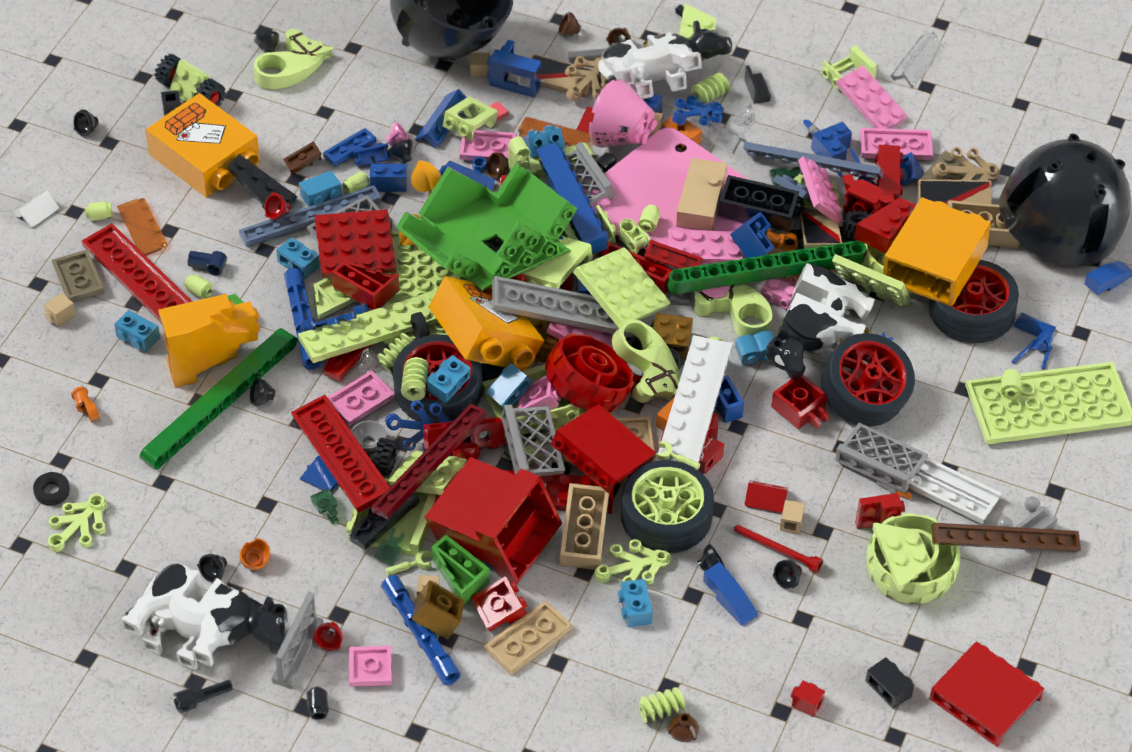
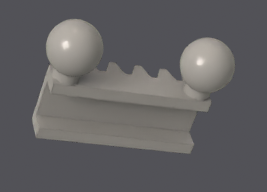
(1038, 519)

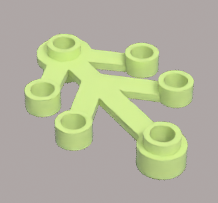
(77, 521)
(634, 563)

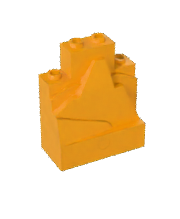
(205, 335)

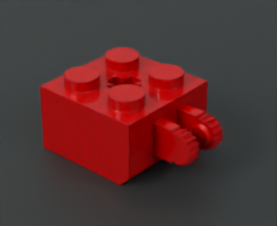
(801, 403)

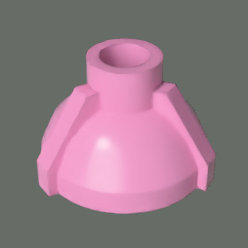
(397, 134)

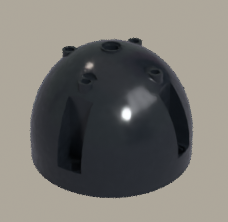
(449, 26)
(1067, 202)

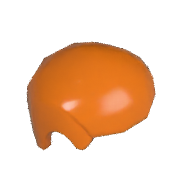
(255, 554)

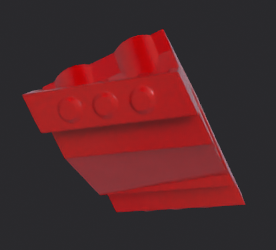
(864, 196)

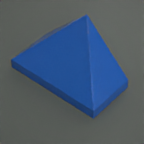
(911, 169)
(1033, 325)

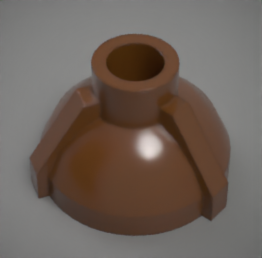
(569, 25)
(615, 35)
(497, 165)
(682, 730)

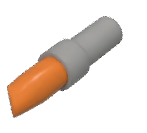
(908, 495)

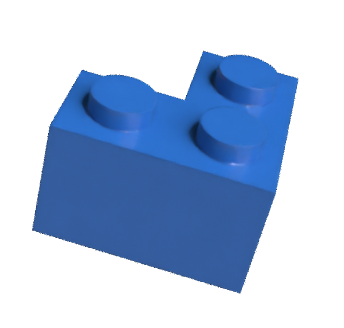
(832, 141)
(751, 237)
(729, 401)

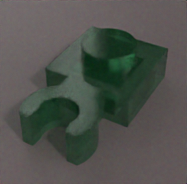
(794, 172)
(388, 550)

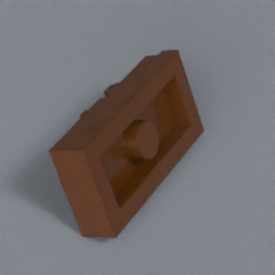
(303, 157)

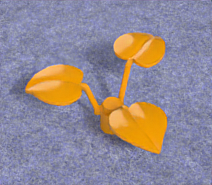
(423, 179)

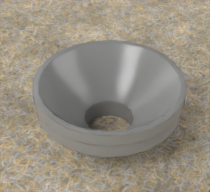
(369, 430)

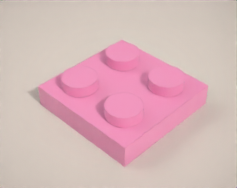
(370, 666)

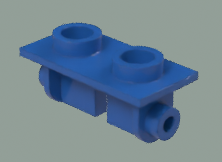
(363, 155)

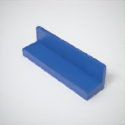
(433, 129)

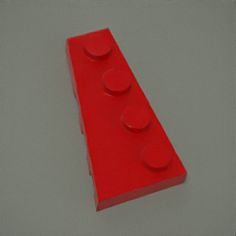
(340, 365)

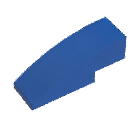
(1107, 277)
(729, 594)

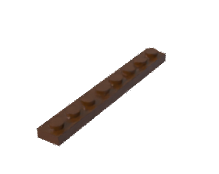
(1005, 537)

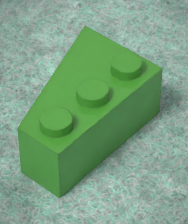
(460, 569)

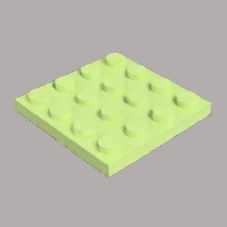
(873, 281)
(621, 287)

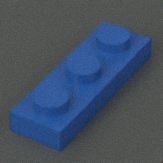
(345, 149)

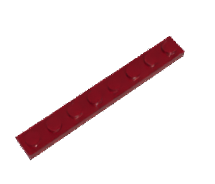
(428, 461)

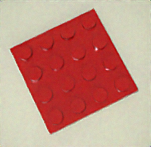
(355, 238)

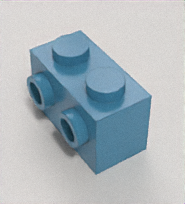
(542, 138)
(320, 188)
(296, 255)
(137, 331)
(448, 379)
(509, 386)
(635, 603)

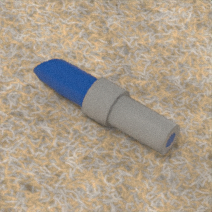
(812, 128)

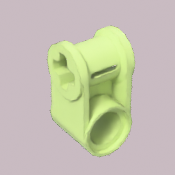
(633, 235)

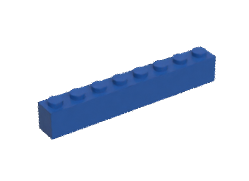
(564, 182)

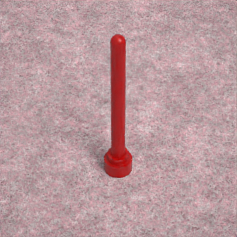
(813, 563)

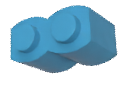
(753, 347)

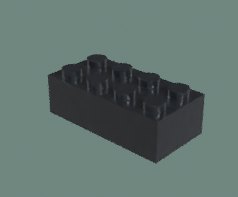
(746, 198)

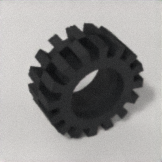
(850, 221)
(385, 455)

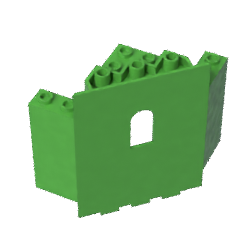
(467, 213)

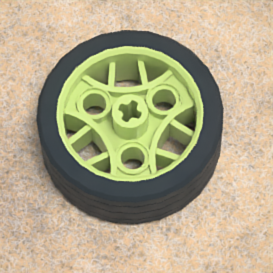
(668, 494)

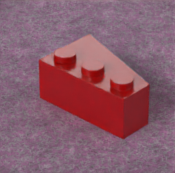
(889, 159)
(884, 225)
(364, 284)

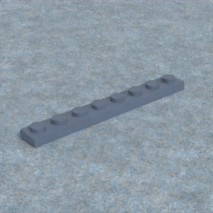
(837, 165)
(303, 217)

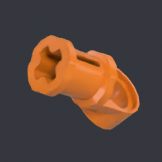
(779, 239)
(84, 404)

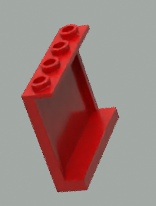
(602, 447)
(985, 693)

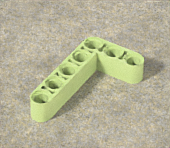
(520, 154)

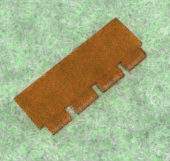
(570, 136)
(142, 226)

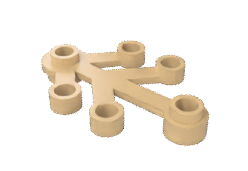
(575, 91)
(967, 168)

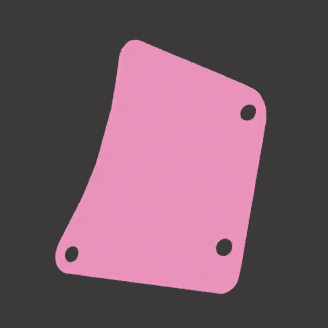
(657, 177)

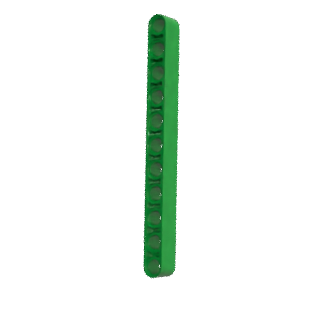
(761, 267)
(218, 399)

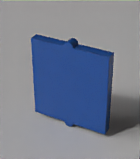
(319, 476)

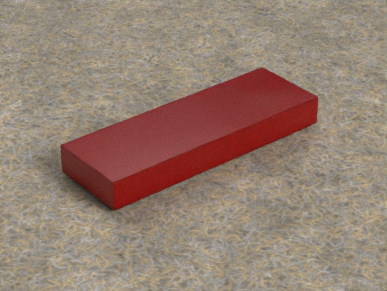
(671, 256)

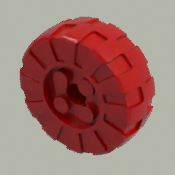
(589, 373)

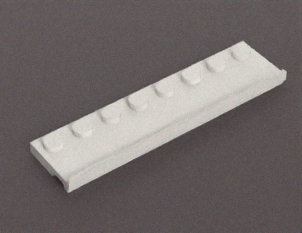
(696, 397)
(944, 485)

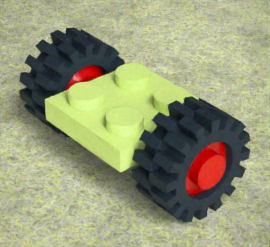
(188, 79)

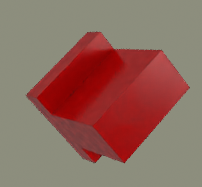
(496, 516)

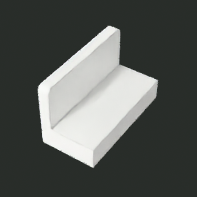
(37, 208)

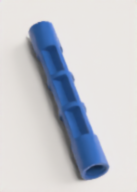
(300, 309)
(426, 639)

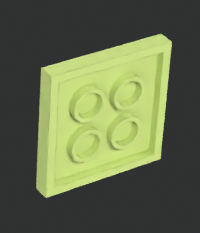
(439, 479)

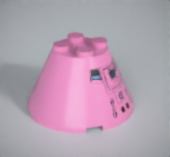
(620, 117)

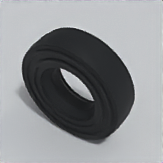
(419, 325)
(51, 478)

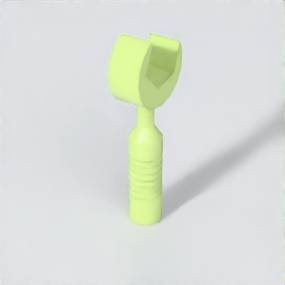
(680, 458)
(406, 565)

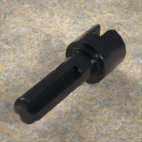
(189, 699)

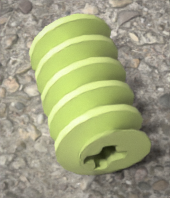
(710, 88)
(390, 355)
(414, 379)
(661, 703)

